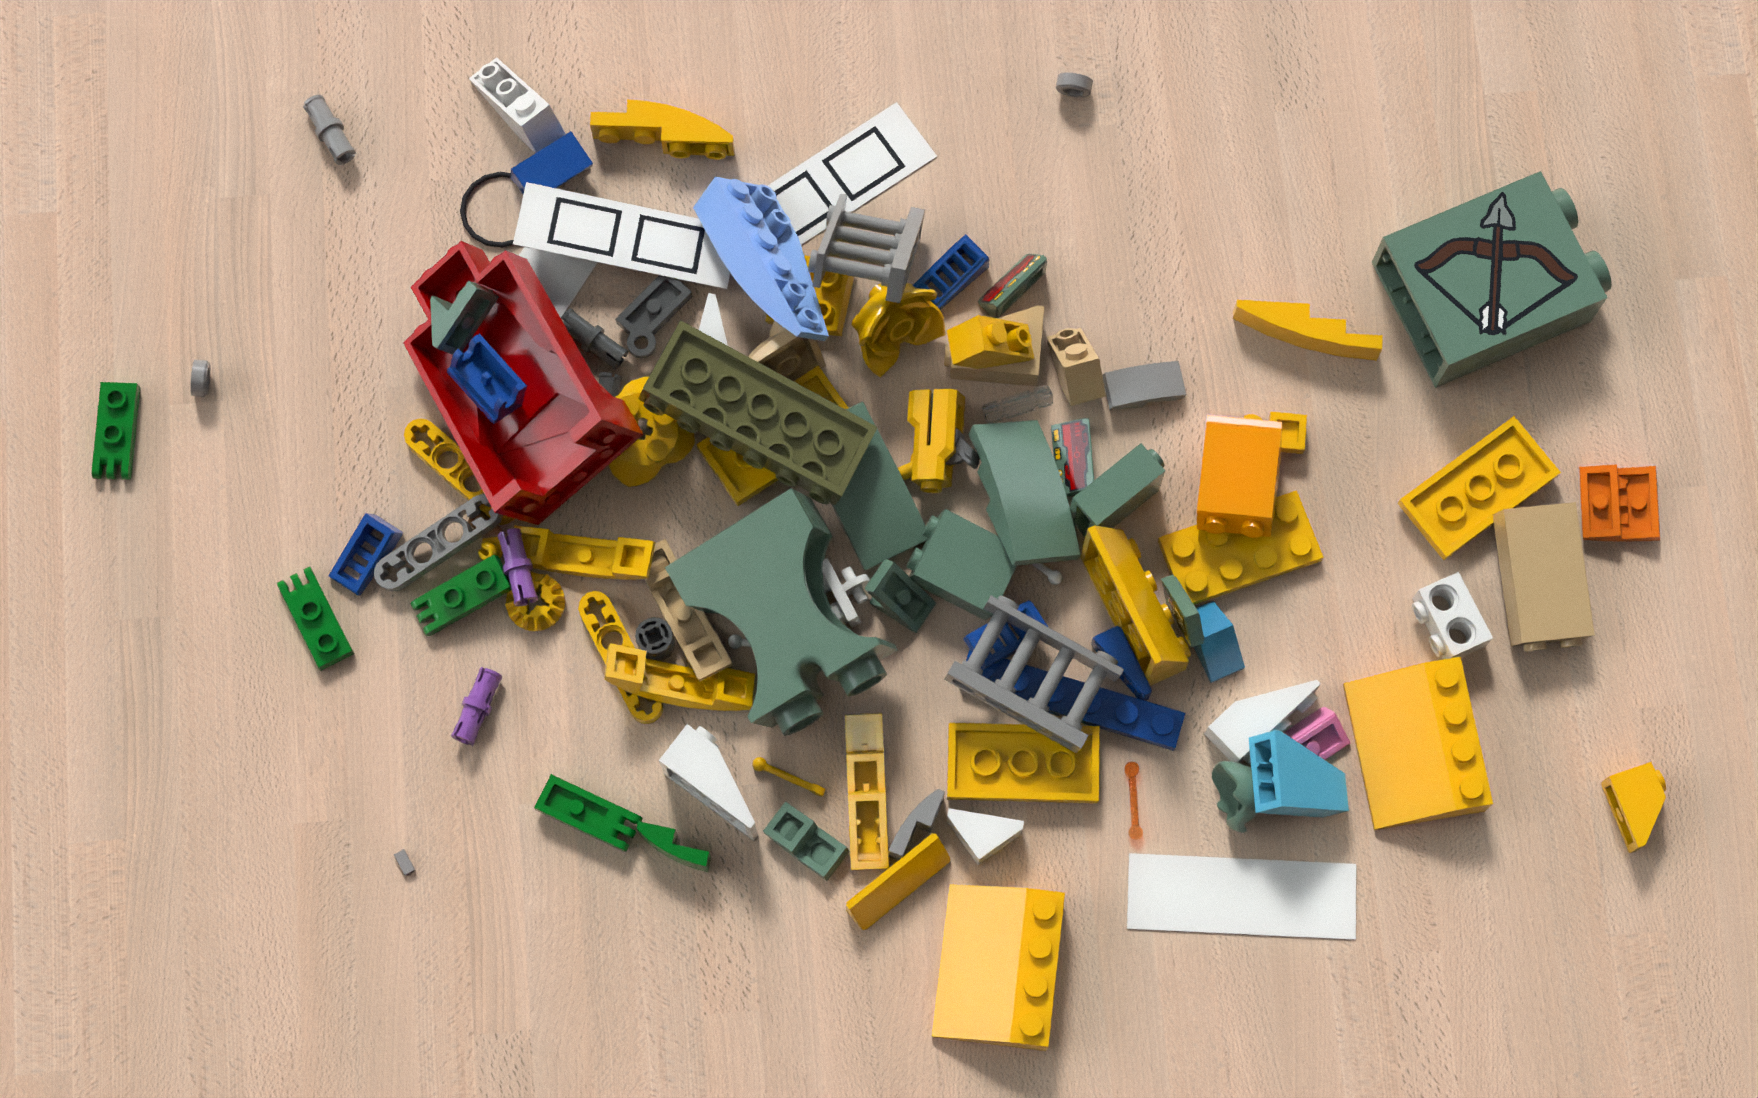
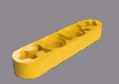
(453, 476)
(591, 622)

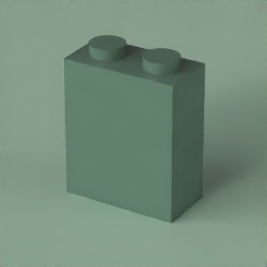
(1118, 490)
(961, 563)

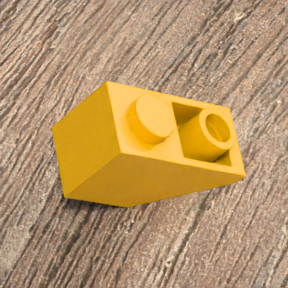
(989, 342)

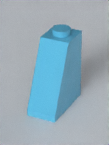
(1294, 779)

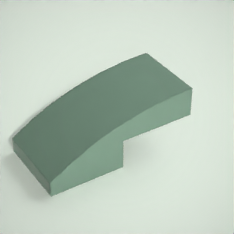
(806, 841)

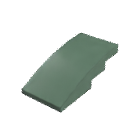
(1025, 493)
(877, 505)

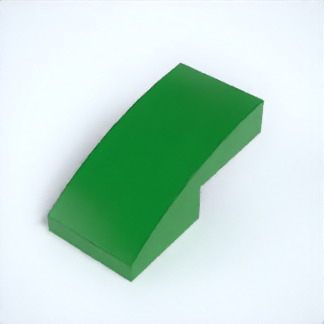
(665, 840)

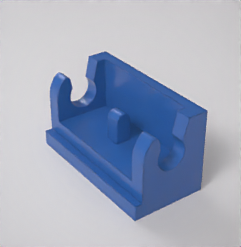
(552, 164)
(487, 379)

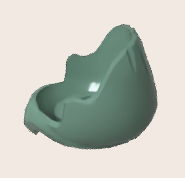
(1236, 793)

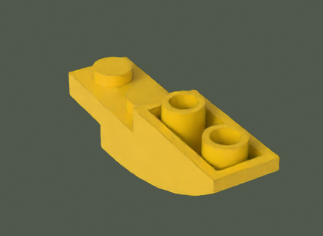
(677, 129)

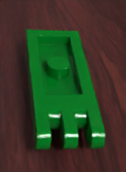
(115, 429)
(462, 595)
(316, 620)
(586, 812)

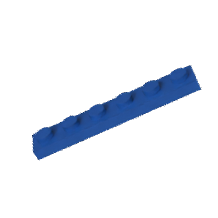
(1109, 709)

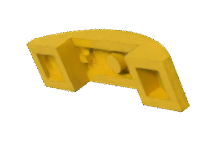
(588, 556)
(677, 684)

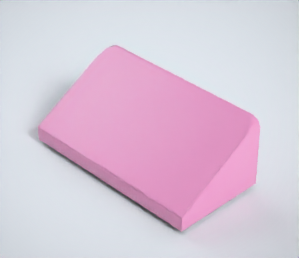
(1320, 733)

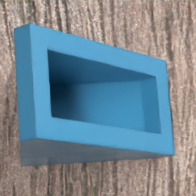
(1220, 651)

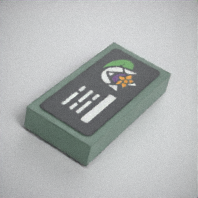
(1183, 610)

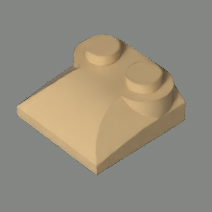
(787, 353)

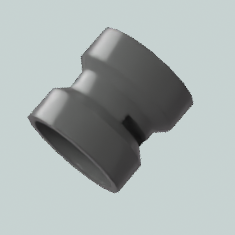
(658, 645)

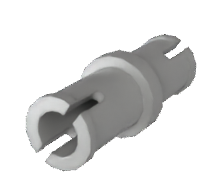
(329, 129)

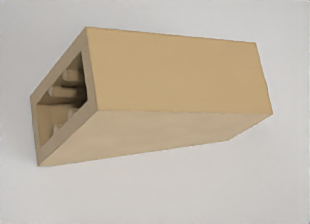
(1017, 373)

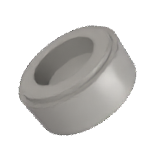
(1074, 84)
(200, 378)

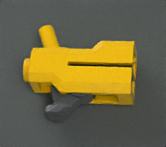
(937, 438)

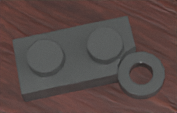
(651, 312)

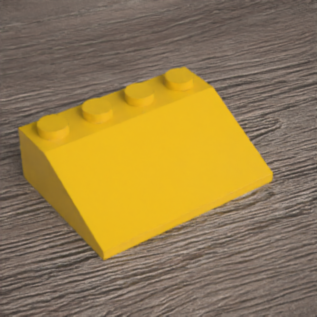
(1132, 602)
(1418, 744)
(998, 966)

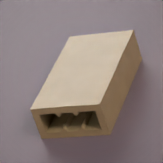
(1543, 576)

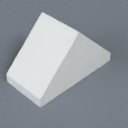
(983, 833)

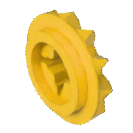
(542, 616)

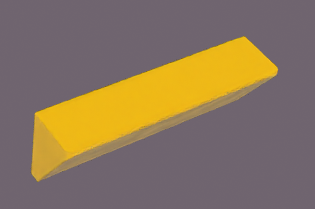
(898, 882)

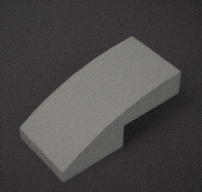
(1143, 384)
(921, 817)

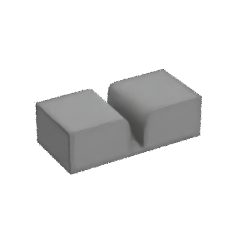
(404, 862)

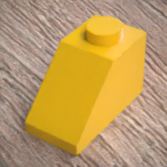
(1635, 802)

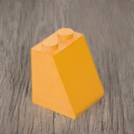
(1239, 476)

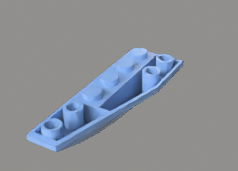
(762, 253)

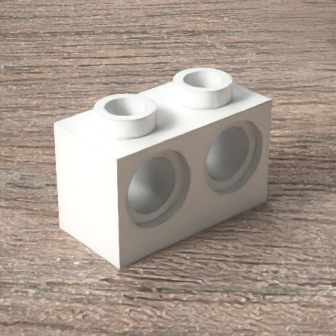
(1461, 615)

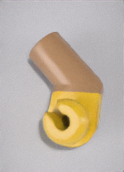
(490, 543)

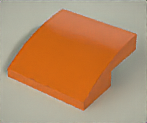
(1619, 503)

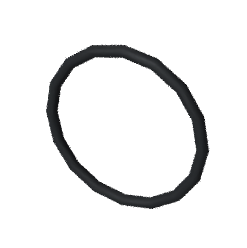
(463, 207)

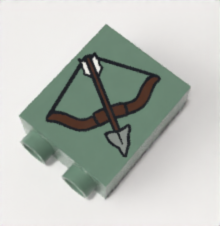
(1491, 277)

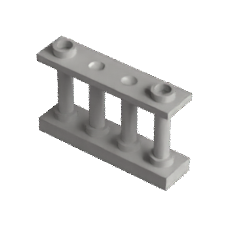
(896, 262)
(1035, 710)

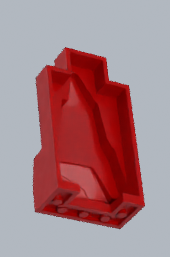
(567, 418)

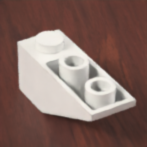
(518, 105)
(1257, 716)

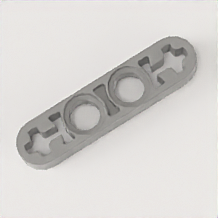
(436, 539)

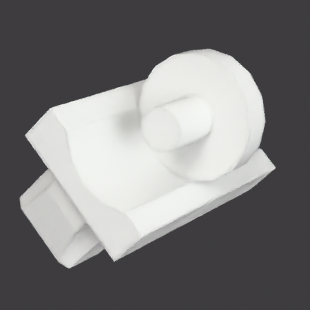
(854, 585)

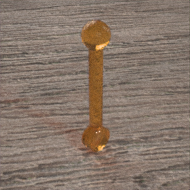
(1131, 770)

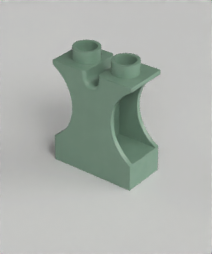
(771, 586)

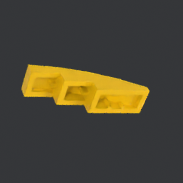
(1294, 325)
(866, 791)

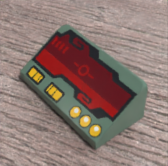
(1013, 284)
(1073, 454)

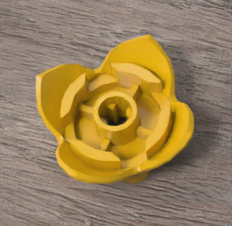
(887, 324)
(664, 446)

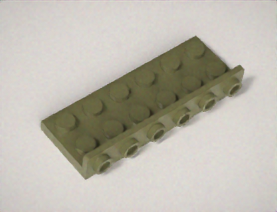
(757, 414)

